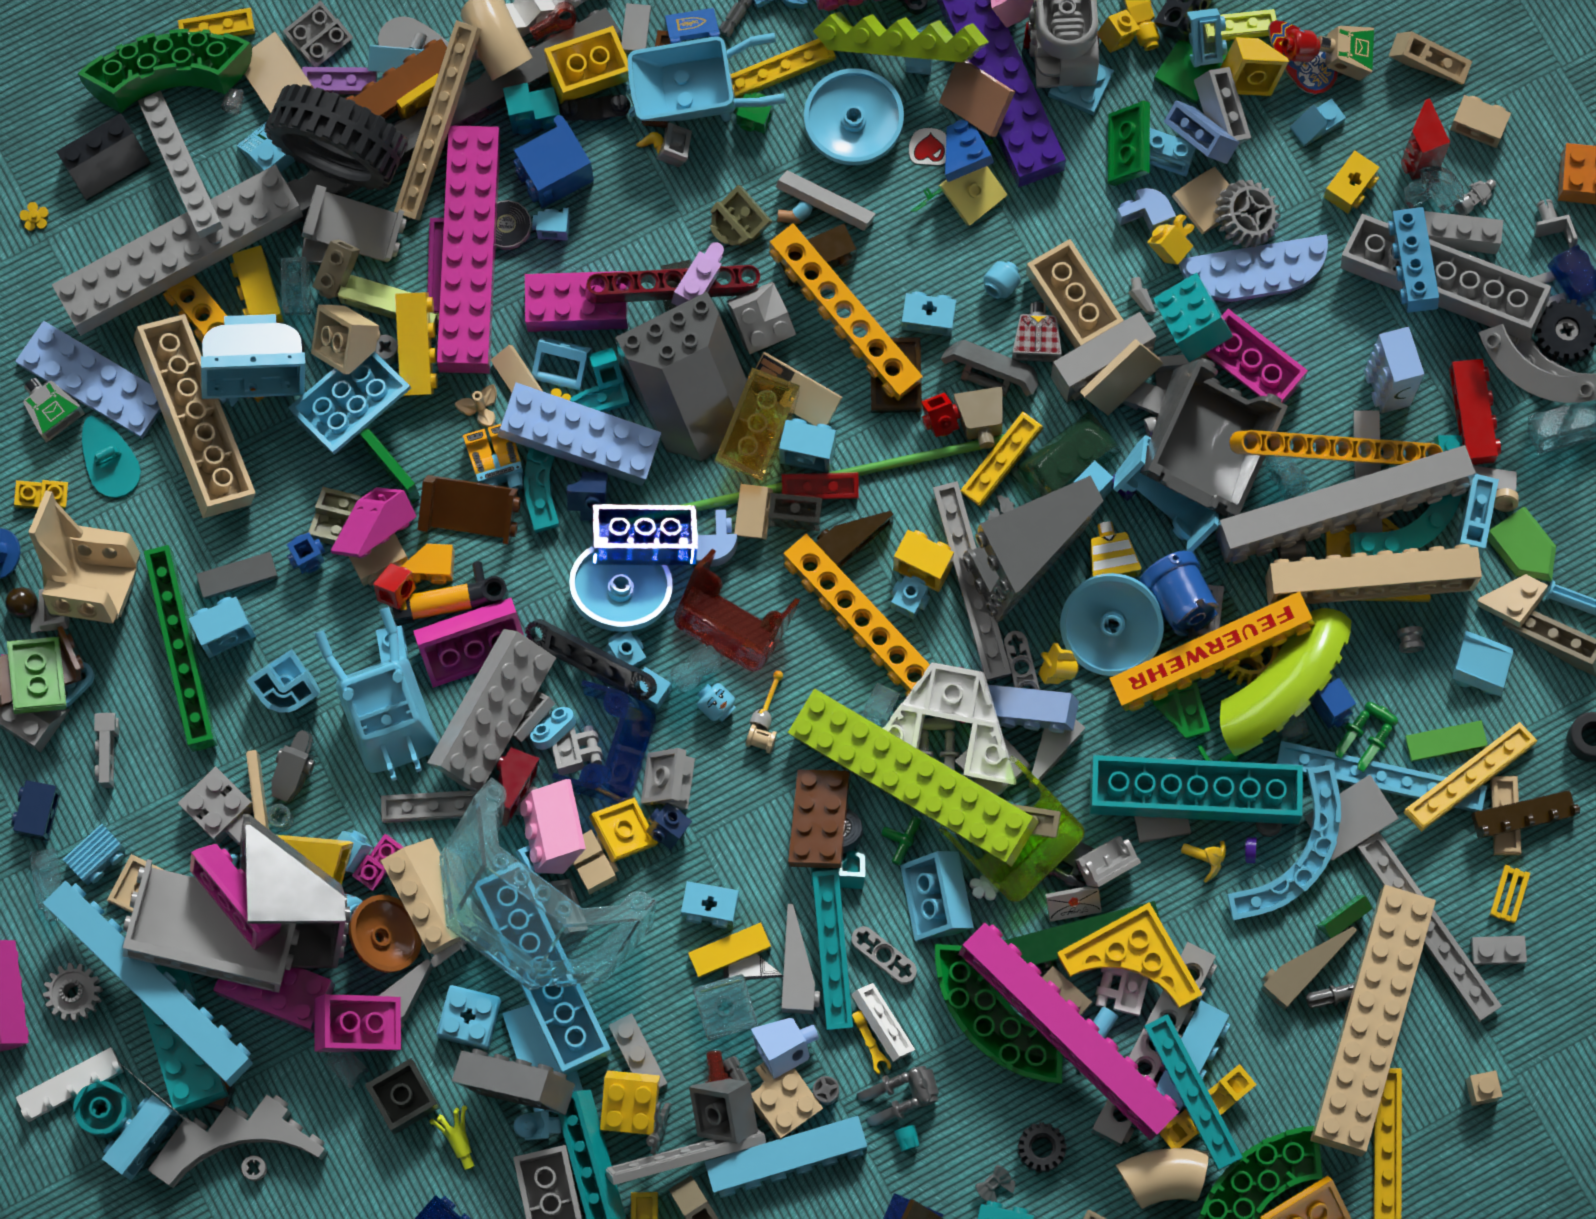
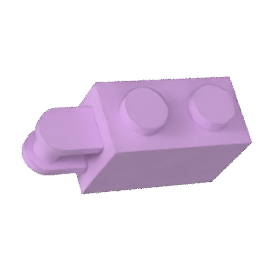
(699, 275)

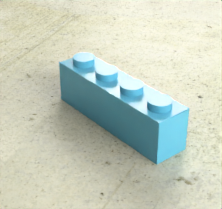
(1199, 1041)

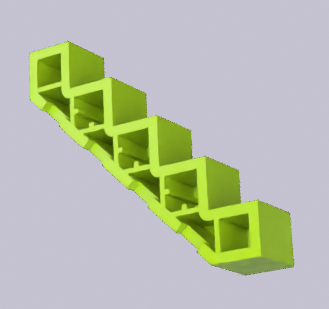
(900, 39)

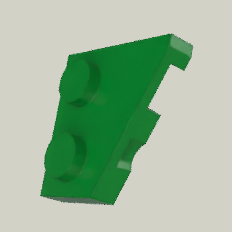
(1185, 711)

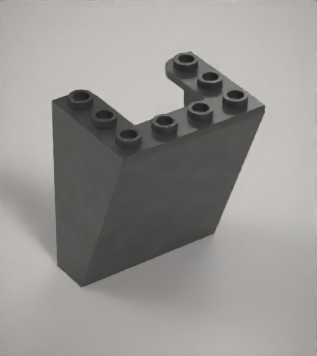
(1193, 436)
(1027, 542)

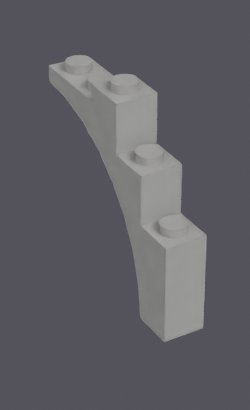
(267, 1124)

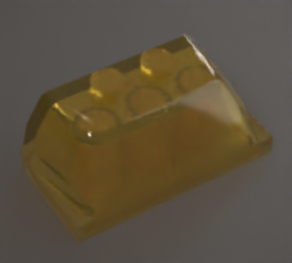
(758, 424)

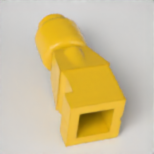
(1143, 15)

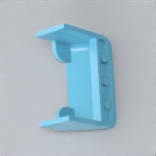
(1189, 518)

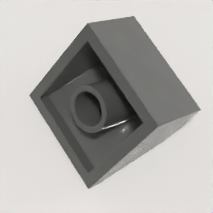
(723, 1110)

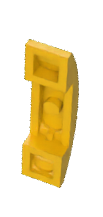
(1224, 1094)

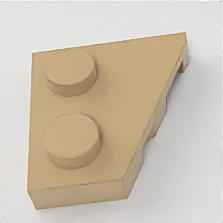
(1514, 600)

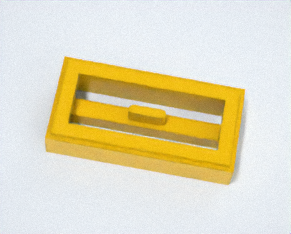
(1516, 873)

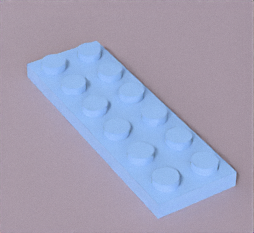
(91, 379)

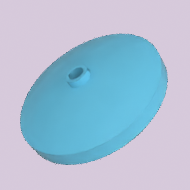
(848, 97)
(619, 595)
(1108, 646)

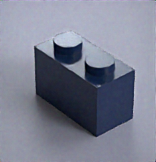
(36, 810)

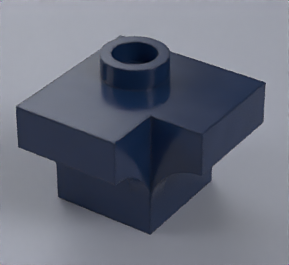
(589, 491)

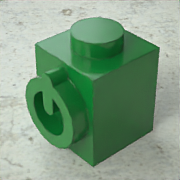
(753, 117)

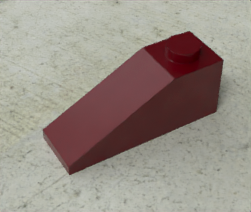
(516, 776)

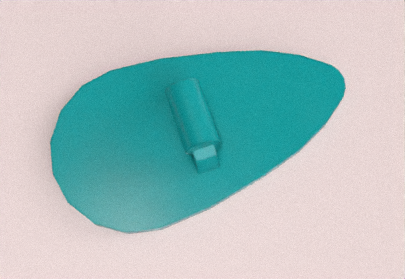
(109, 459)

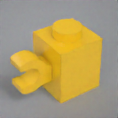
(1170, 240)

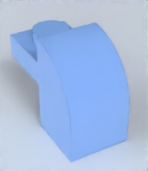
(1150, 205)
(722, 543)

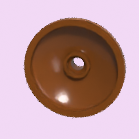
(392, 924)

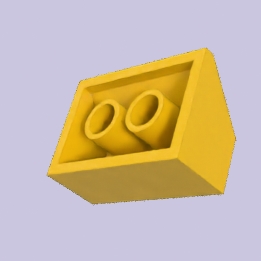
(587, 64)

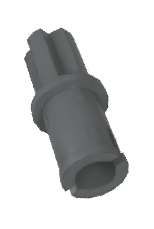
(1329, 996)

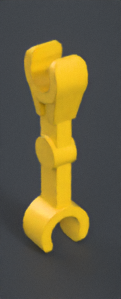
(870, 1042)

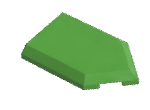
(1524, 546)

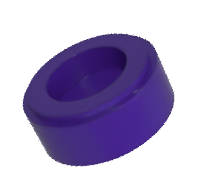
(1250, 851)

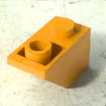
(432, 563)

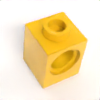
(1118, 31)

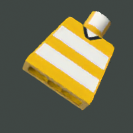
(1113, 553)

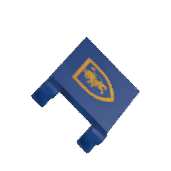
(692, 25)

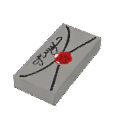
(1073, 903)

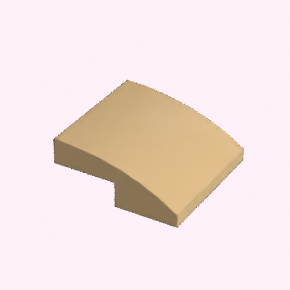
(1199, 199)

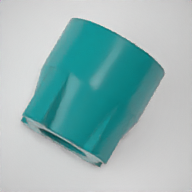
(907, 1138)

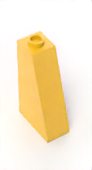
(327, 854)

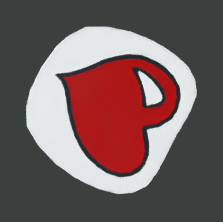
(928, 147)

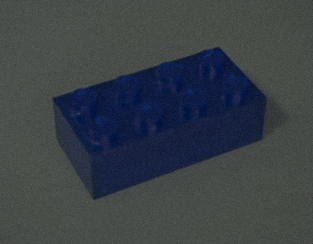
(644, 535)

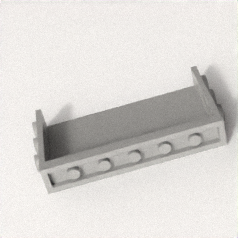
(186, 930)

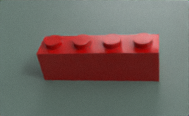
(1473, 410)

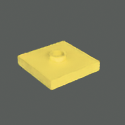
(974, 194)

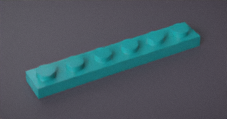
(832, 949)
(1193, 1092)

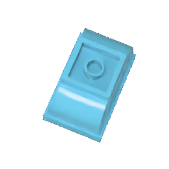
(249, 355)

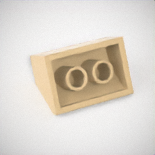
(343, 337)

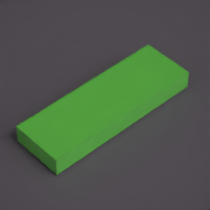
(1446, 741)

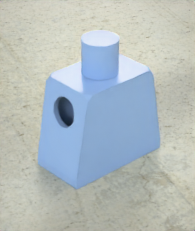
(783, 1045)

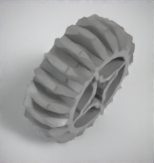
(1244, 227)

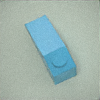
(1478, 512)

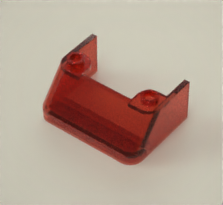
(725, 625)

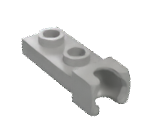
(106, 727)

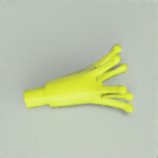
(456, 1136)

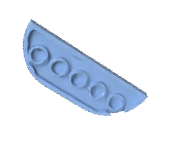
(1259, 269)

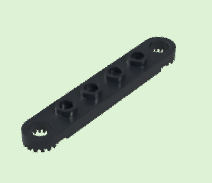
(591, 659)

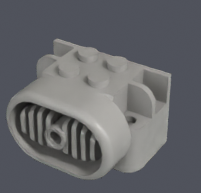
(1064, 42)

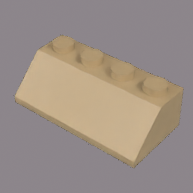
(418, 882)

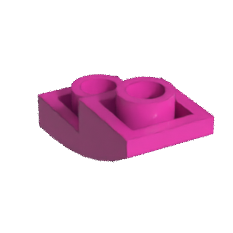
(371, 870)

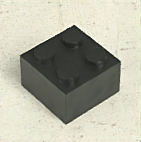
(402, 1096)

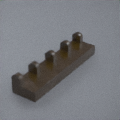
(1524, 814)

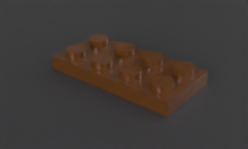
(819, 819)

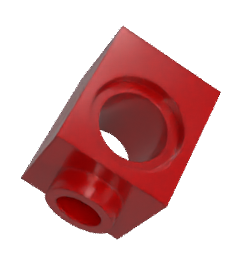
(394, 586)

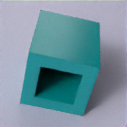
(606, 368)

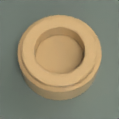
(1506, 500)

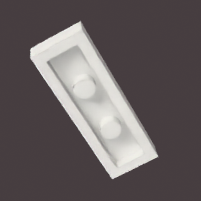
(883, 1022)

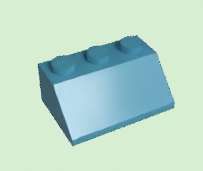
(936, 895)
(140, 1137)

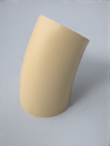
(499, 42)
(1165, 1175)

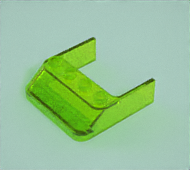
(1039, 853)

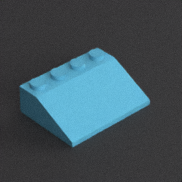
(347, 403)

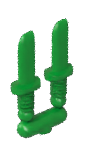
(1377, 743)

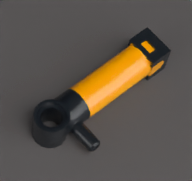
(452, 598)

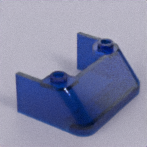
(627, 752)

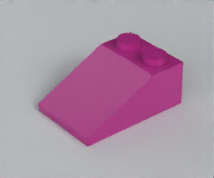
(357, 1023)

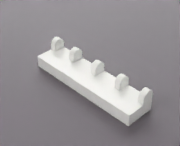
(68, 1084)

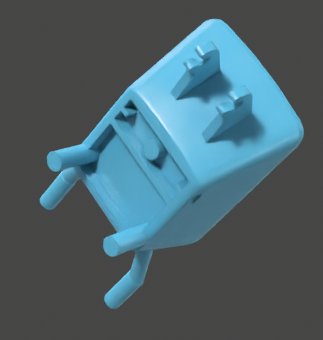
(689, 80)
(384, 707)

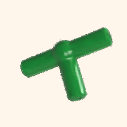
(906, 840)

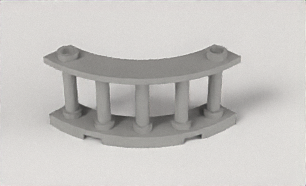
(1534, 372)

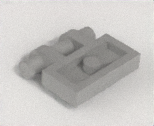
(568, 754)

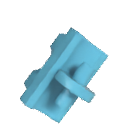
(537, 1125)

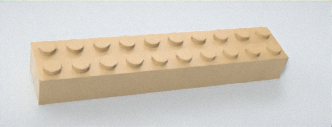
(1373, 1021)

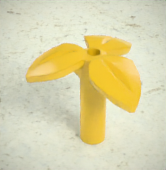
(1212, 855)

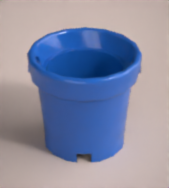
(1181, 592)

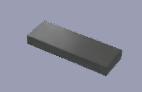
(237, 575)

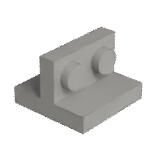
(668, 778)

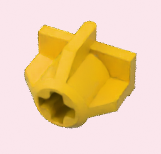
(1058, 665)

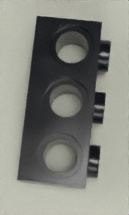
(1173, 17)

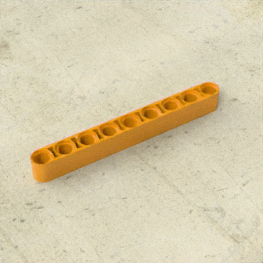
(1327, 447)

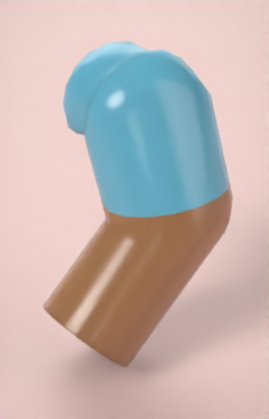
(797, 215)

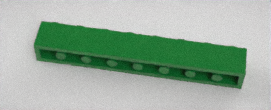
(180, 648)

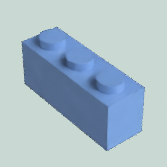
(1201, 132)

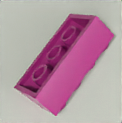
(1257, 361)
(464, 641)
(229, 890)
(12, 1007)

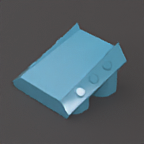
(1482, 664)

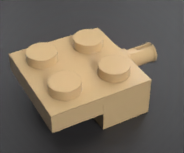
(784, 1101)

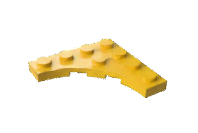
(1136, 945)

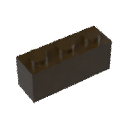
(833, 246)

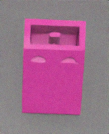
(373, 521)

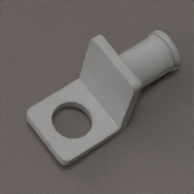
(1552, 224)

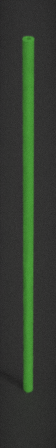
(862, 470)

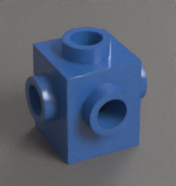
(305, 545)

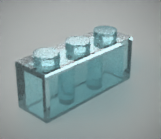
(1563, 426)

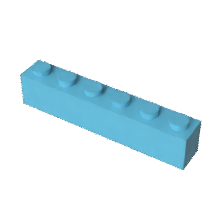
(785, 1156)

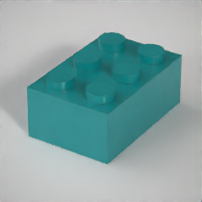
(1193, 317)

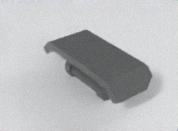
(991, 363)

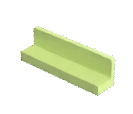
(373, 297)

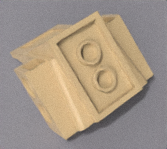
(83, 567)

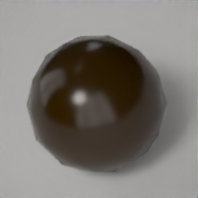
(21, 602)

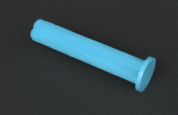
(1571, 598)

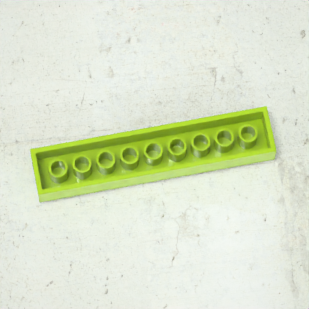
(913, 777)

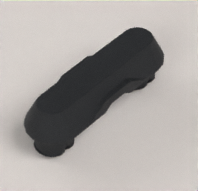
(595, 108)

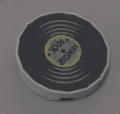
(512, 225)

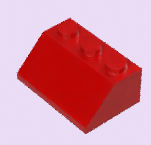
(1426, 144)

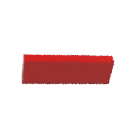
(821, 485)

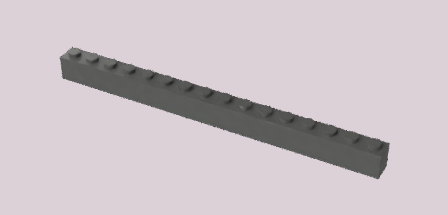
(474, 104)

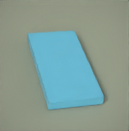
(531, 1044)

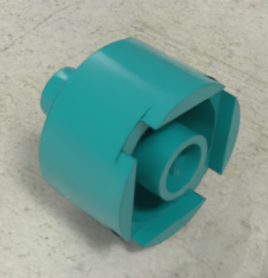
(102, 1095)

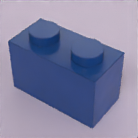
(1334, 704)

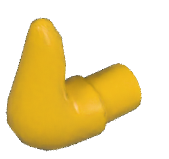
(652, 138)

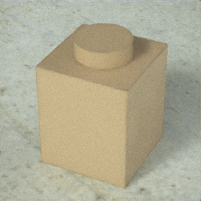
(1483, 1088)

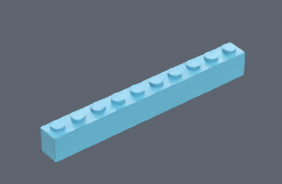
(149, 984)

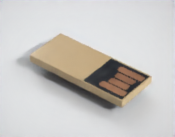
(814, 402)

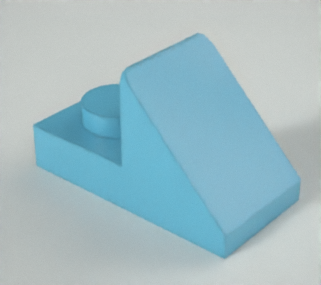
(1317, 122)

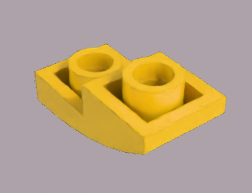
(31, 493)

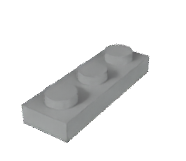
(635, 1048)

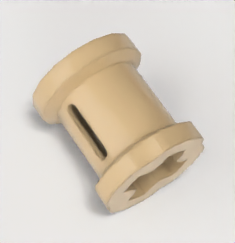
(761, 739)

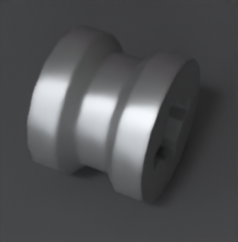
(388, 354)
(1411, 639)
(825, 1085)

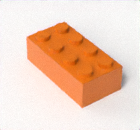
(1577, 174)

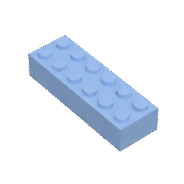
(579, 434)

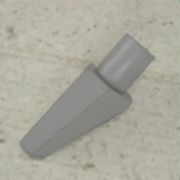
(1141, 296)

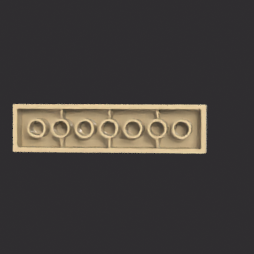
(194, 423)
(1375, 575)

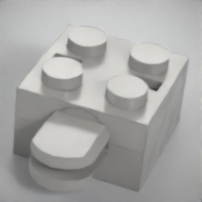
(218, 807)

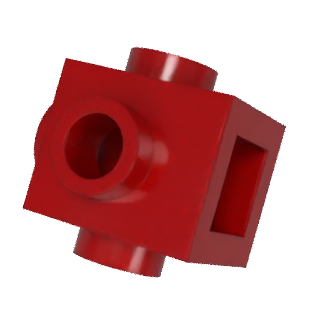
(940, 415)

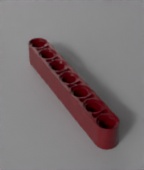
(660, 289)

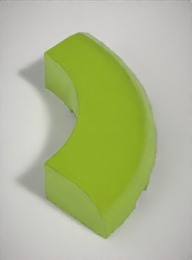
(1286, 683)

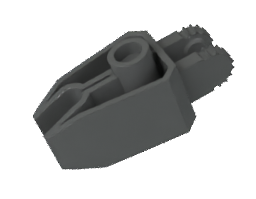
(293, 767)

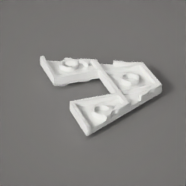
(962, 697)

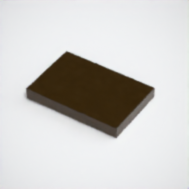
(911, 401)

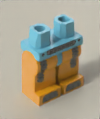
(496, 468)

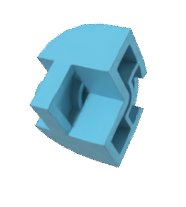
(284, 684)

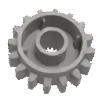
(63, 983)

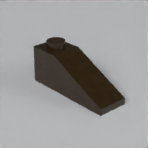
(849, 538)

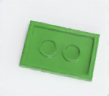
(36, 675)

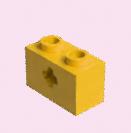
(1355, 169)

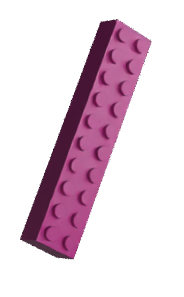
(468, 250)
(1069, 1031)

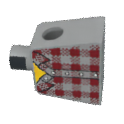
(1037, 336)

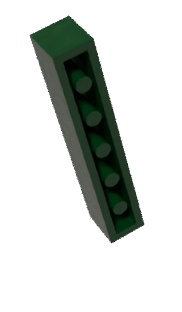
(1043, 945)

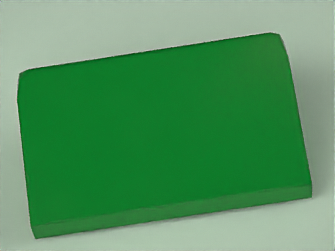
(1345, 916)

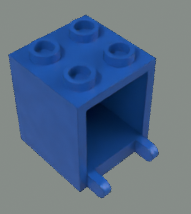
(553, 164)

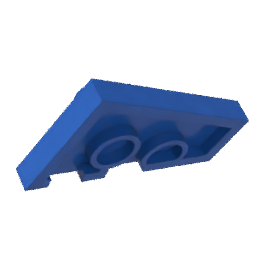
(964, 150)

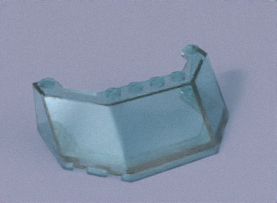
(524, 919)

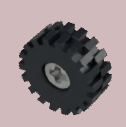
(1558, 345)

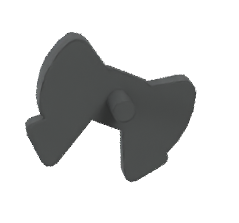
(999, 1177)

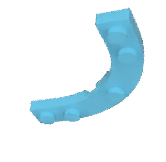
(1311, 861)

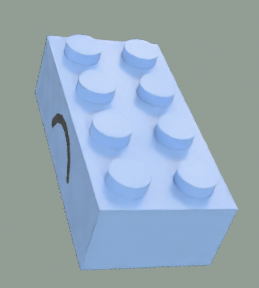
(1394, 370)

